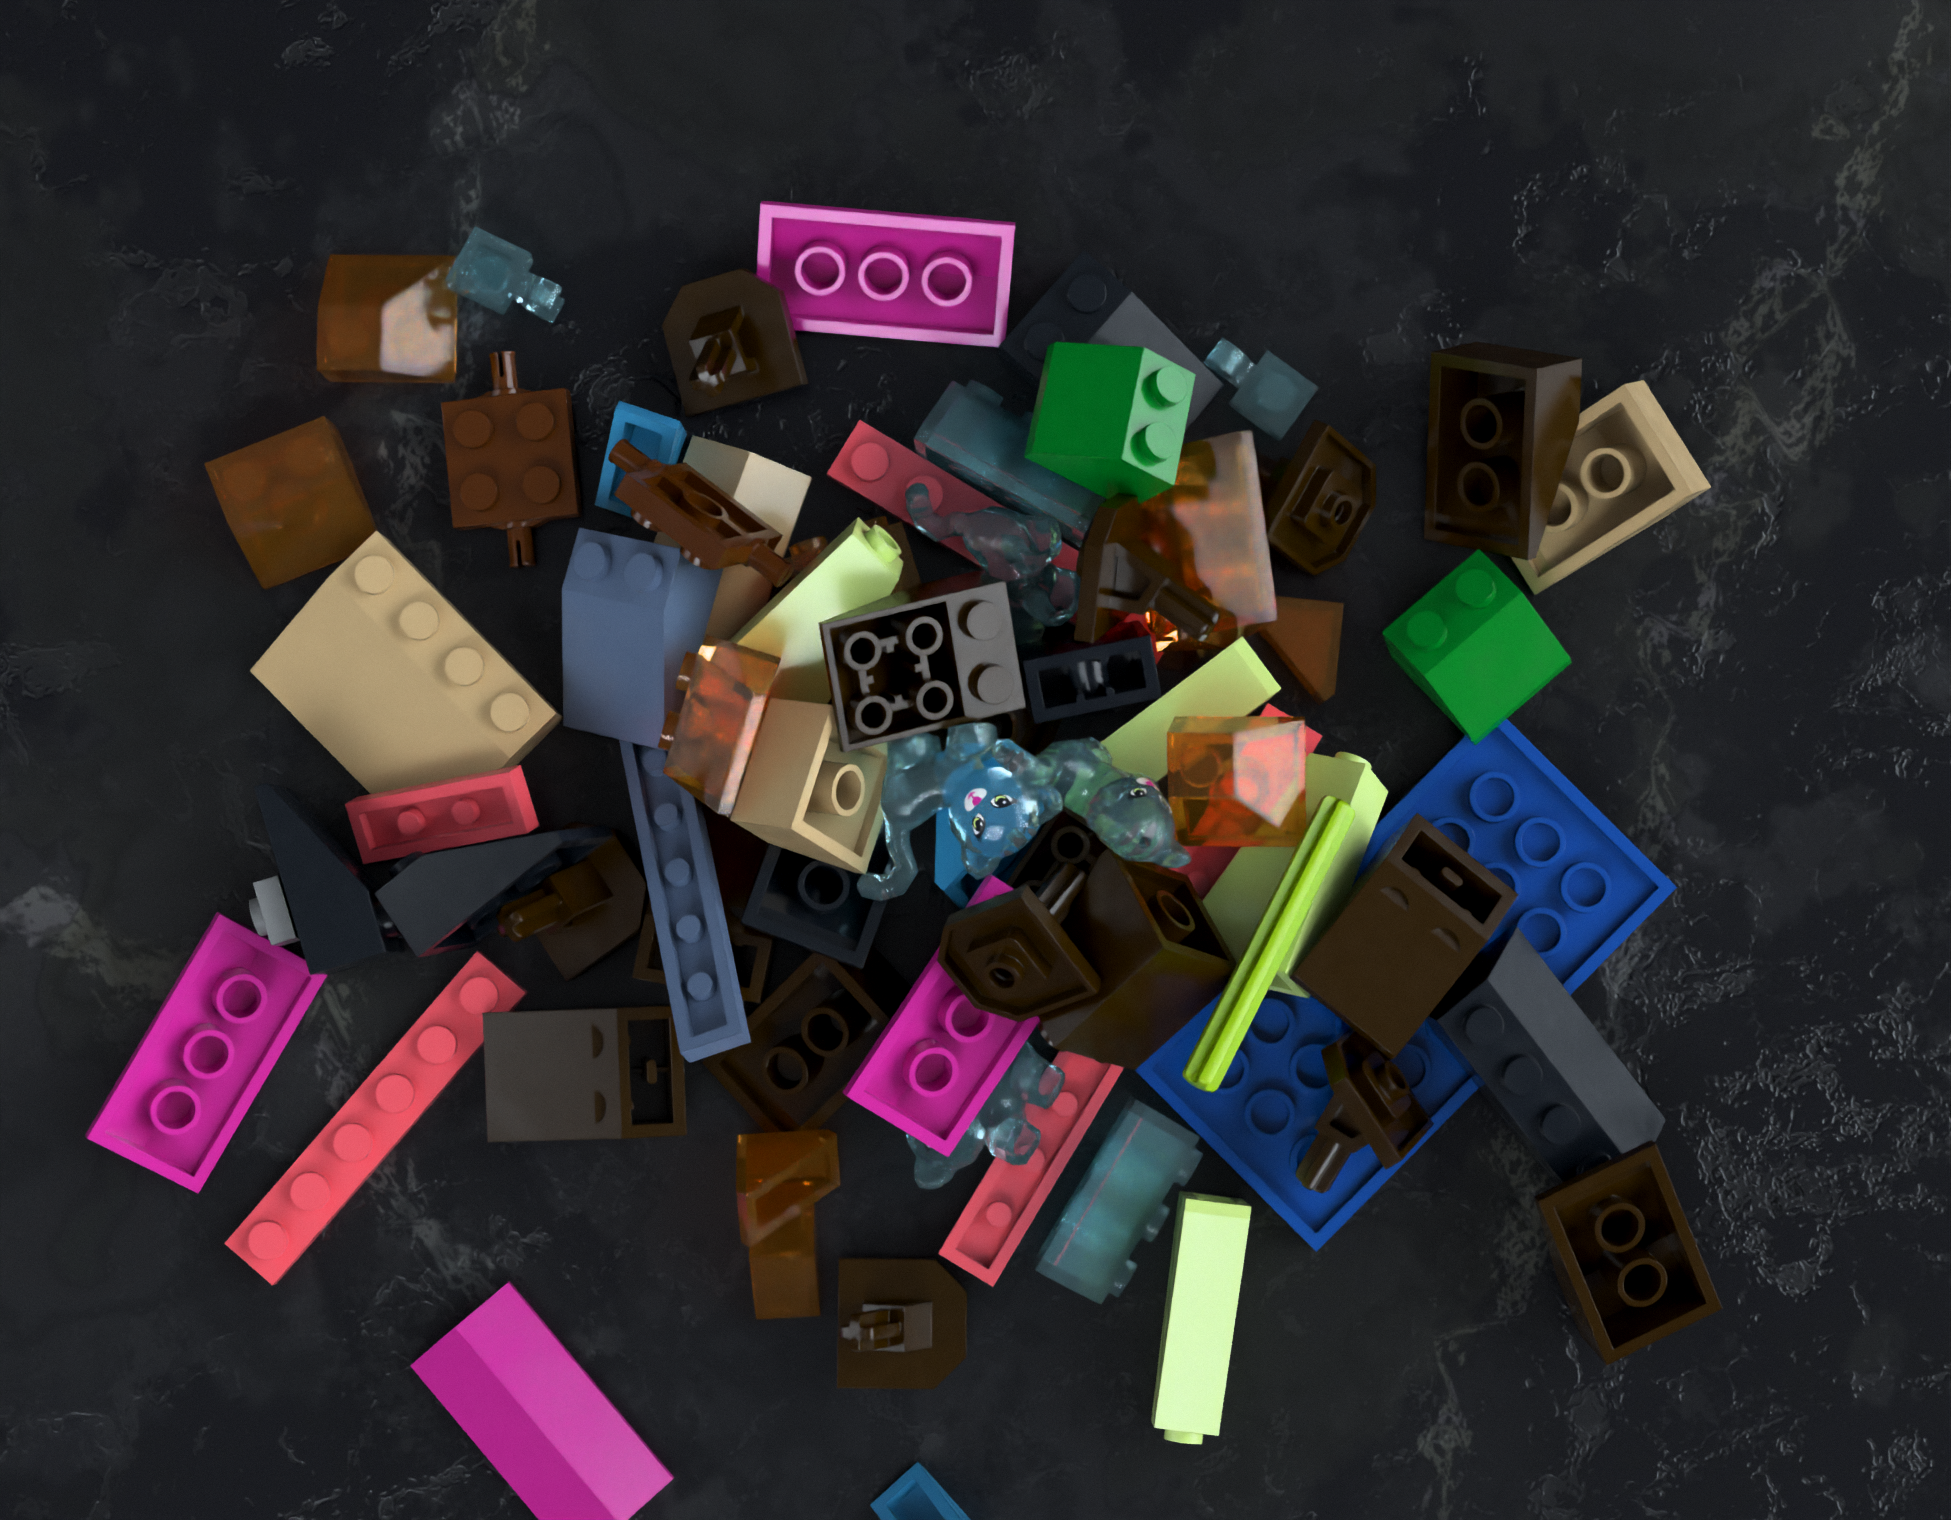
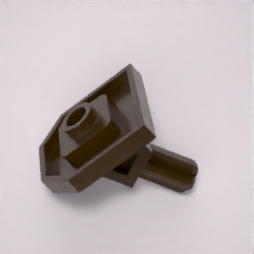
(731, 342)
(1317, 499)
(1130, 577)
(583, 908)
(1014, 952)
(1367, 1108)
(898, 1323)

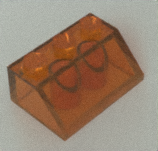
(1217, 537)

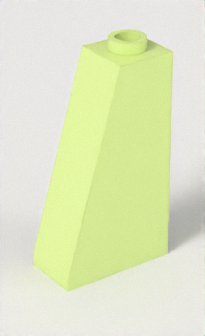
(846, 575)
(1224, 687)
(1254, 872)
(1199, 1315)

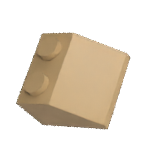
(808, 791)

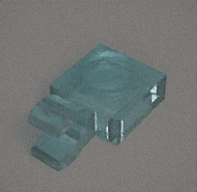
(497, 273)
(1267, 393)

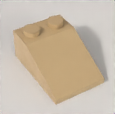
(1617, 481)

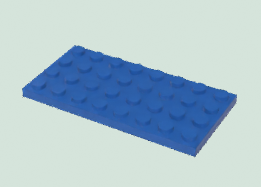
(1576, 904)

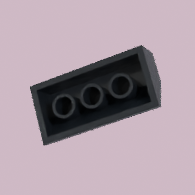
(1542, 1061)

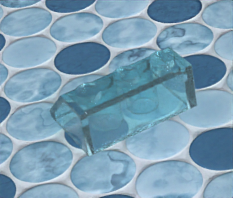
(986, 450)
(1118, 1202)

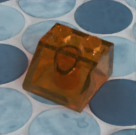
(293, 501)
(718, 720)

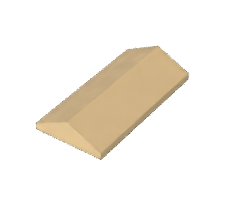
(768, 492)

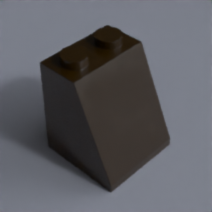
(1155, 961)

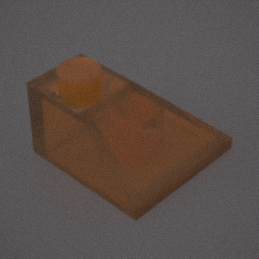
(387, 319)
(1237, 780)

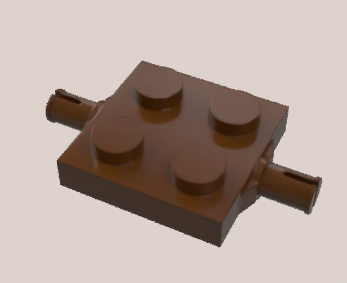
(511, 459)
(697, 515)

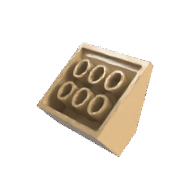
(401, 678)

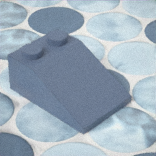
(625, 633)

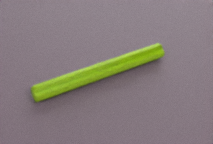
(1268, 944)

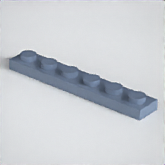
(685, 908)

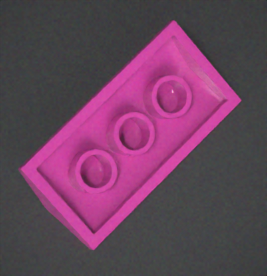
(889, 272)
(206, 1053)
(938, 1055)
(540, 1415)

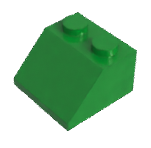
(1110, 418)
(1476, 647)

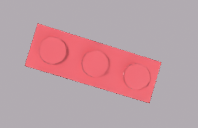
(442, 814)

